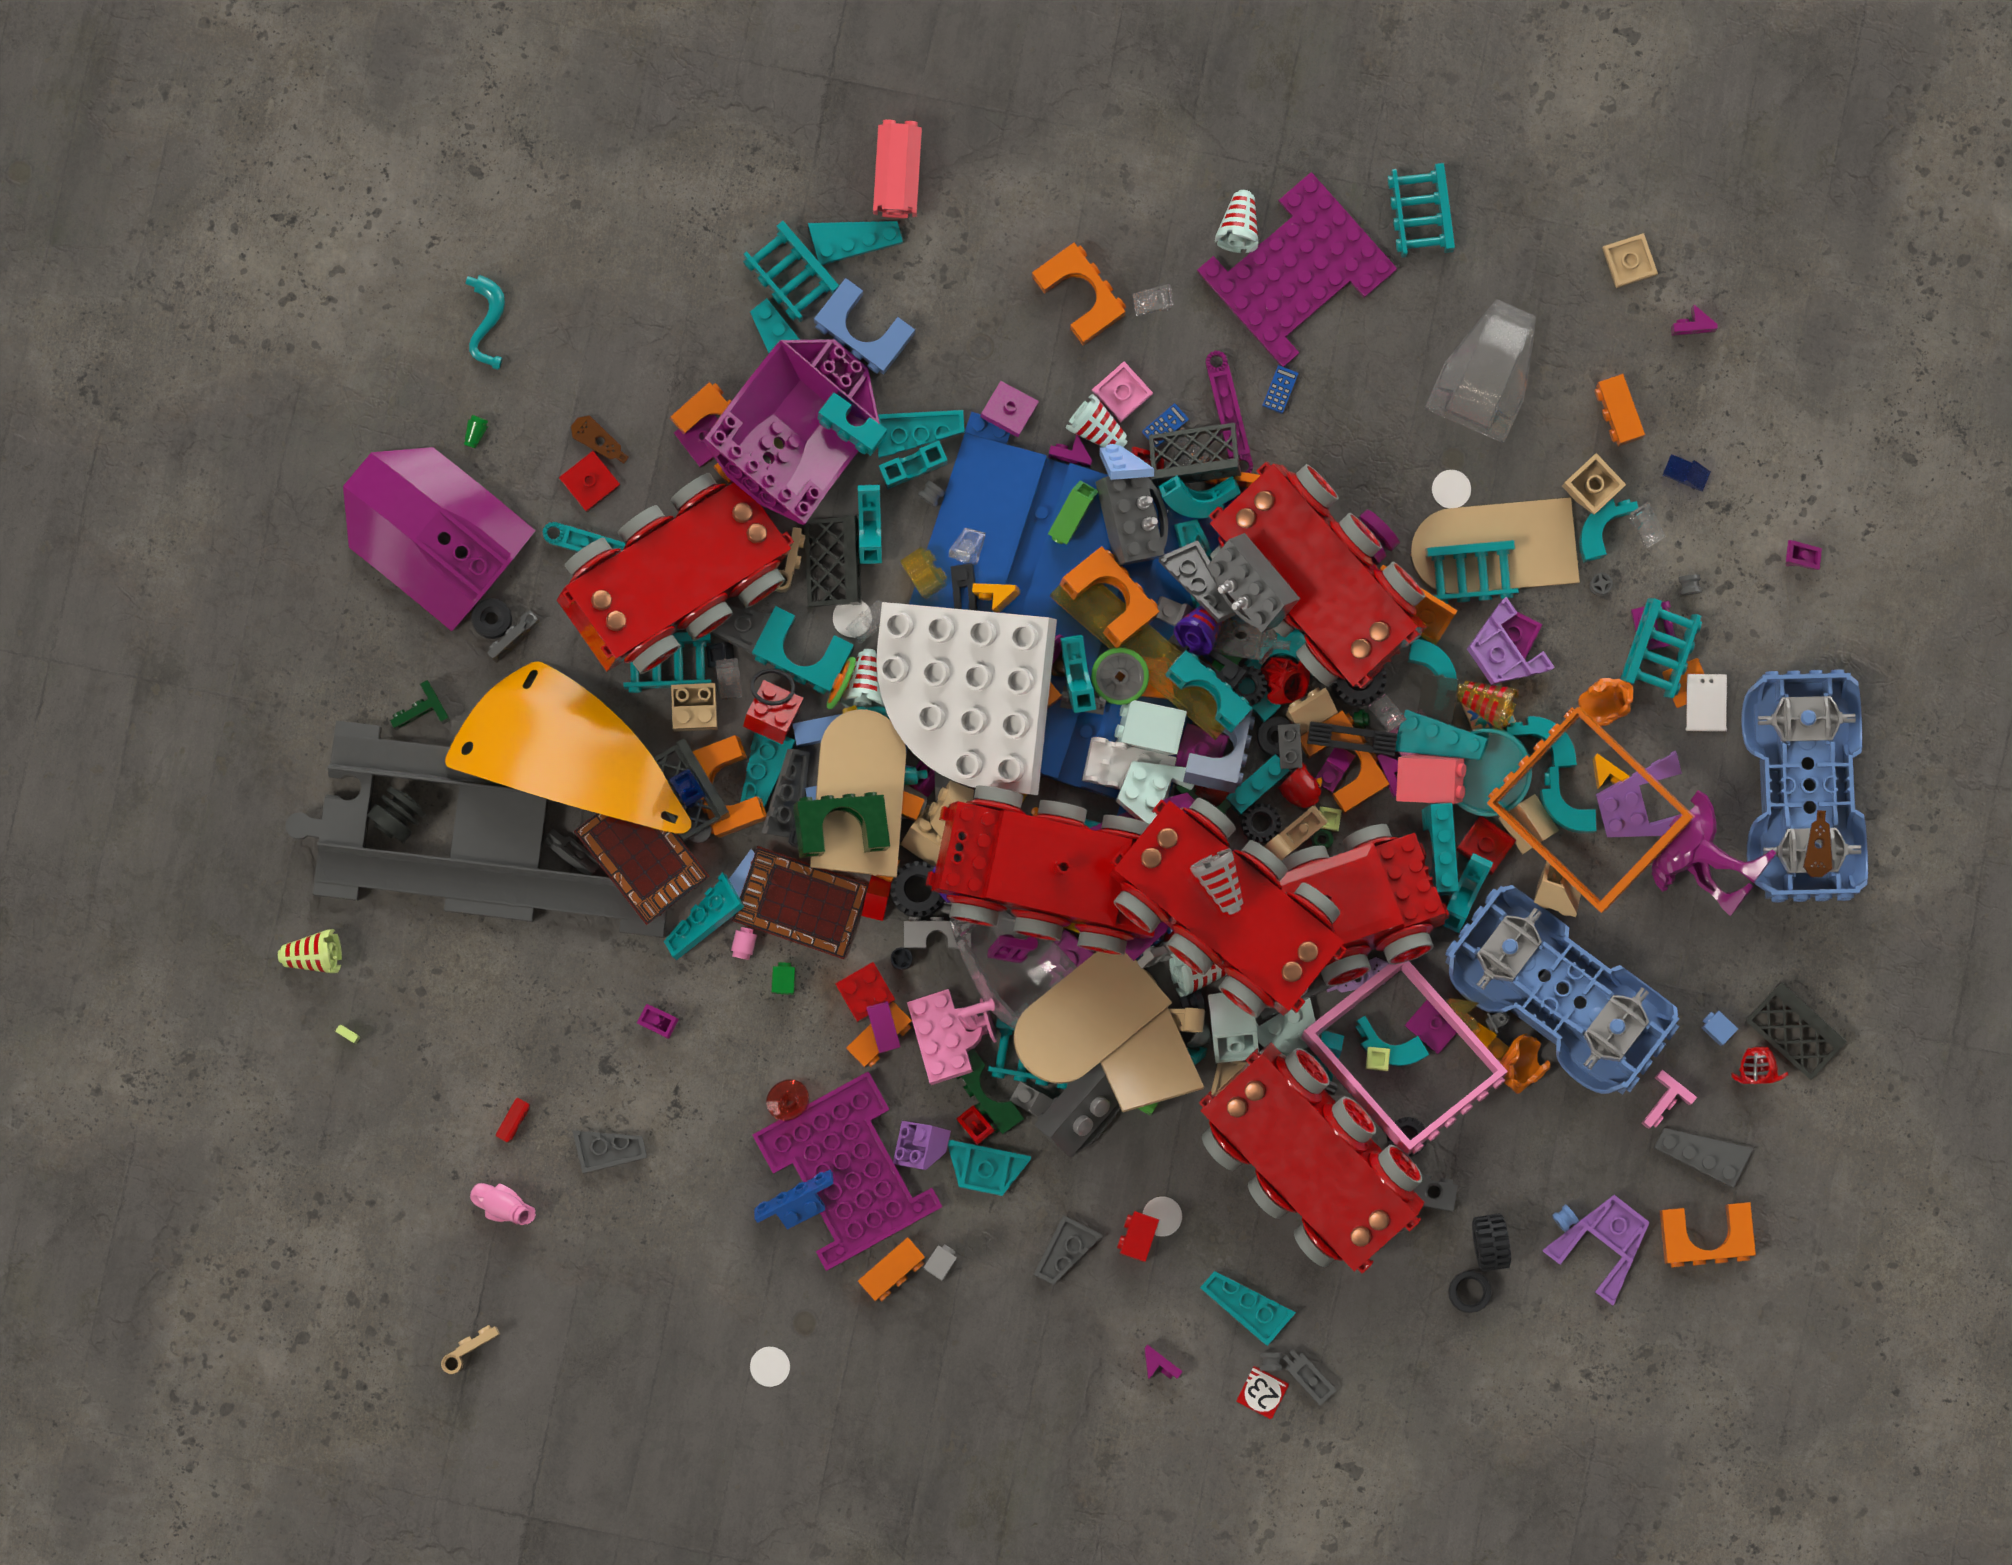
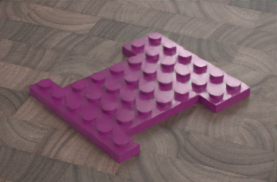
(1298, 268)
(867, 1190)

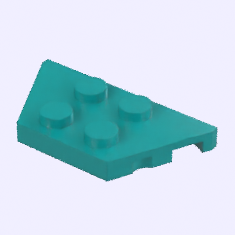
(985, 1168)

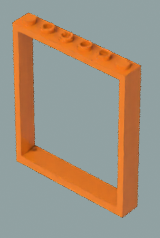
(1528, 762)

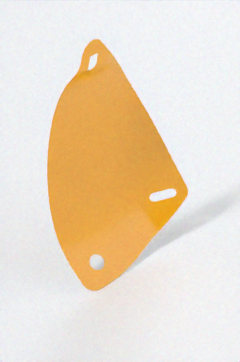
(564, 748)

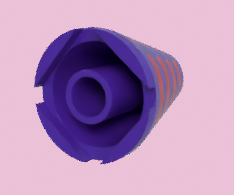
(1198, 631)

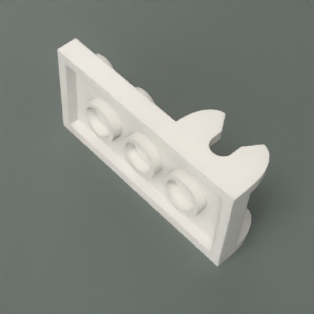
(1110, 762)

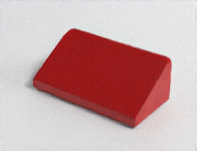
(513, 1120)

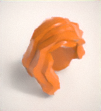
(1607, 700)
(1523, 1064)

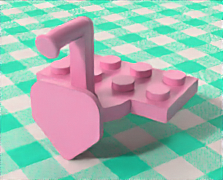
(949, 1033)

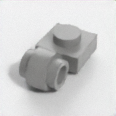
(1152, 955)

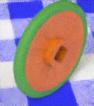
(841, 683)

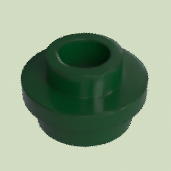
(1361, 719)
(1322, 832)

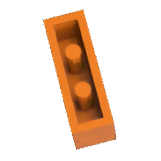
(1619, 410)
(865, 1047)
(892, 1270)

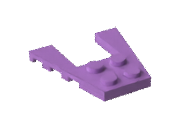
(1624, 807)
(1615, 1226)

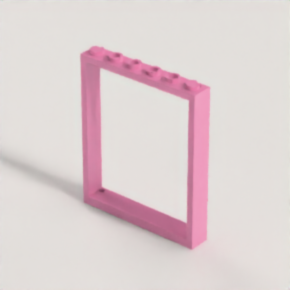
(1311, 1038)

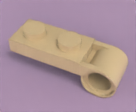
(793, 560)
(1296, 833)
(1188, 1019)
(467, 1345)

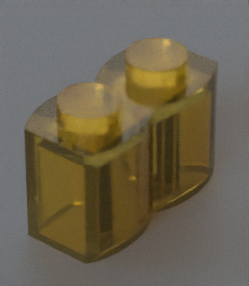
(923, 572)

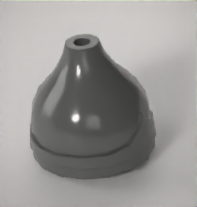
(1197, 1039)

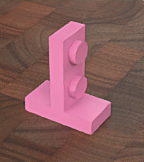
(1668, 1099)

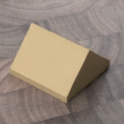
(1534, 819)

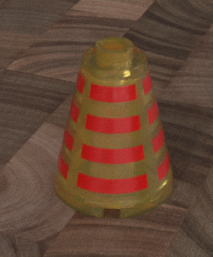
(1489, 701)

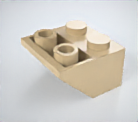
(694, 707)
(1316, 708)
(923, 839)
(1556, 892)

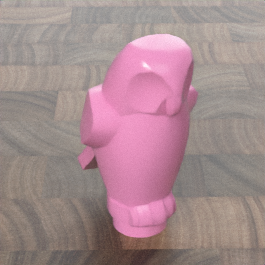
(502, 1204)

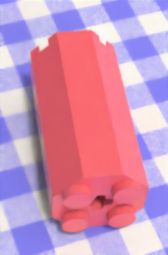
(897, 169)

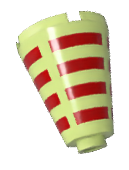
(313, 953)

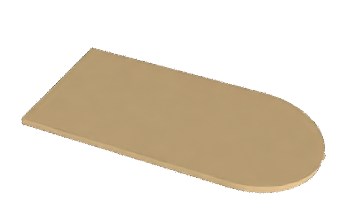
(1542, 538)
(858, 757)
(1086, 1017)
(1151, 1065)

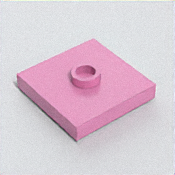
(1122, 392)

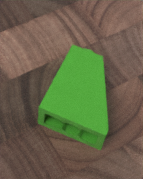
(1072, 512)

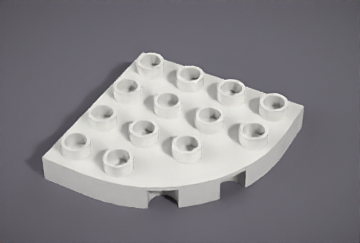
(968, 690)

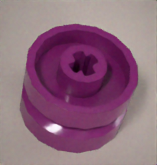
(1382, 532)

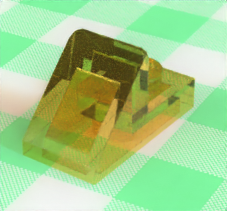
(1462, 1009)

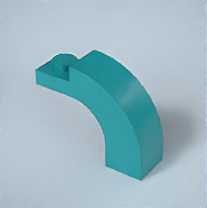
(1197, 503)
(869, 524)
(1590, 538)
(1432, 657)
(1076, 674)
(1562, 751)
(1561, 813)
(1469, 886)
(1399, 1054)

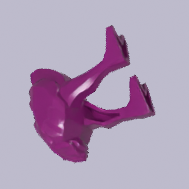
(1695, 852)

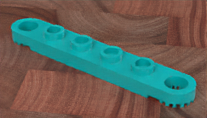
(575, 538)

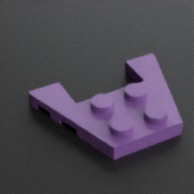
(1498, 654)

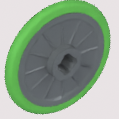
(1129, 664)

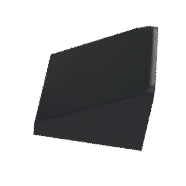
(719, 652)

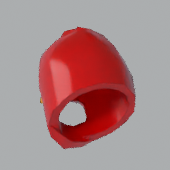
(1301, 788)

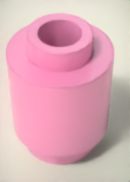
(743, 943)

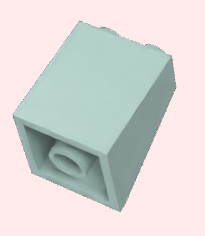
(1151, 727)
(1232, 1030)

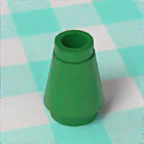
(475, 430)

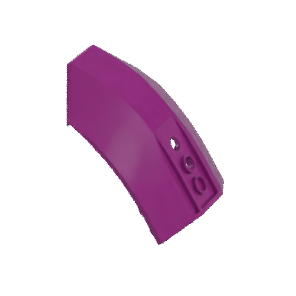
(784, 404)
(400, 507)

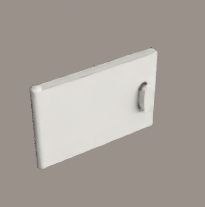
(1706, 702)

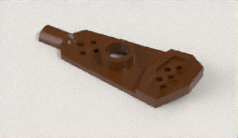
(594, 432)
(1815, 854)

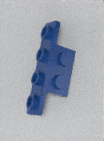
(798, 1203)

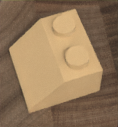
(1593, 484)
(952, 793)

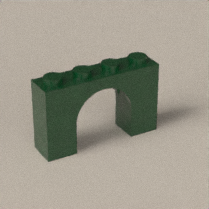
(867, 809)

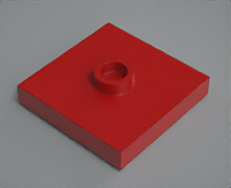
(589, 481)
(1486, 841)

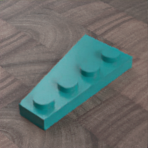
(1433, 737)

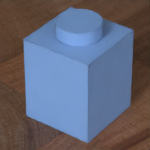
(1718, 1027)

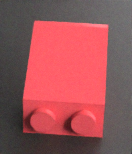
(1430, 779)

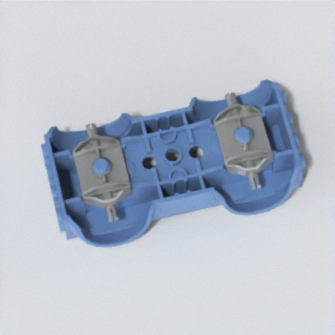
(1782, 725)
(1595, 1045)

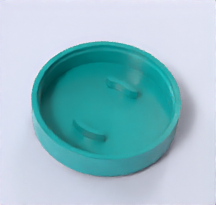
(1483, 776)

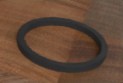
(772, 703)

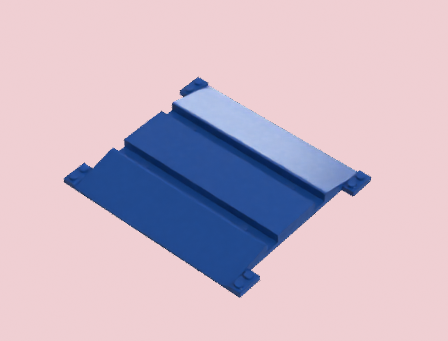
(1015, 502)

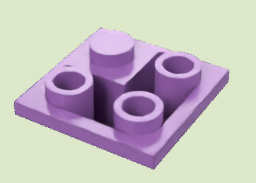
(920, 1145)

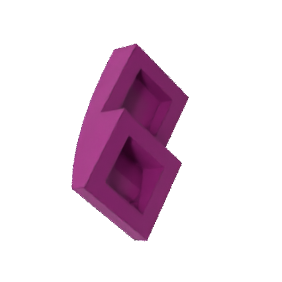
(883, 1027)

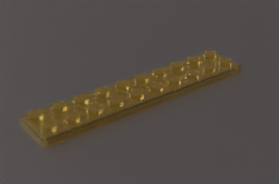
(1099, 608)

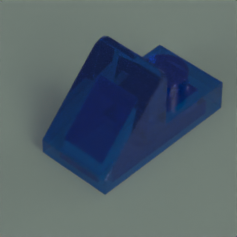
(1686, 472)
(687, 788)

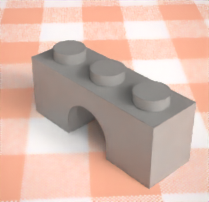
(917, 932)
(940, 1262)

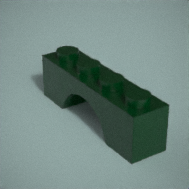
(1003, 1114)

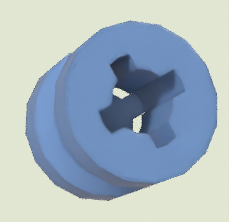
(1565, 1218)

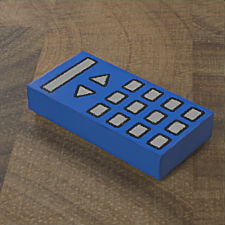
(1280, 389)
(1168, 421)

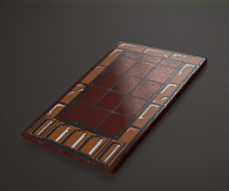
(643, 862)
(800, 902)

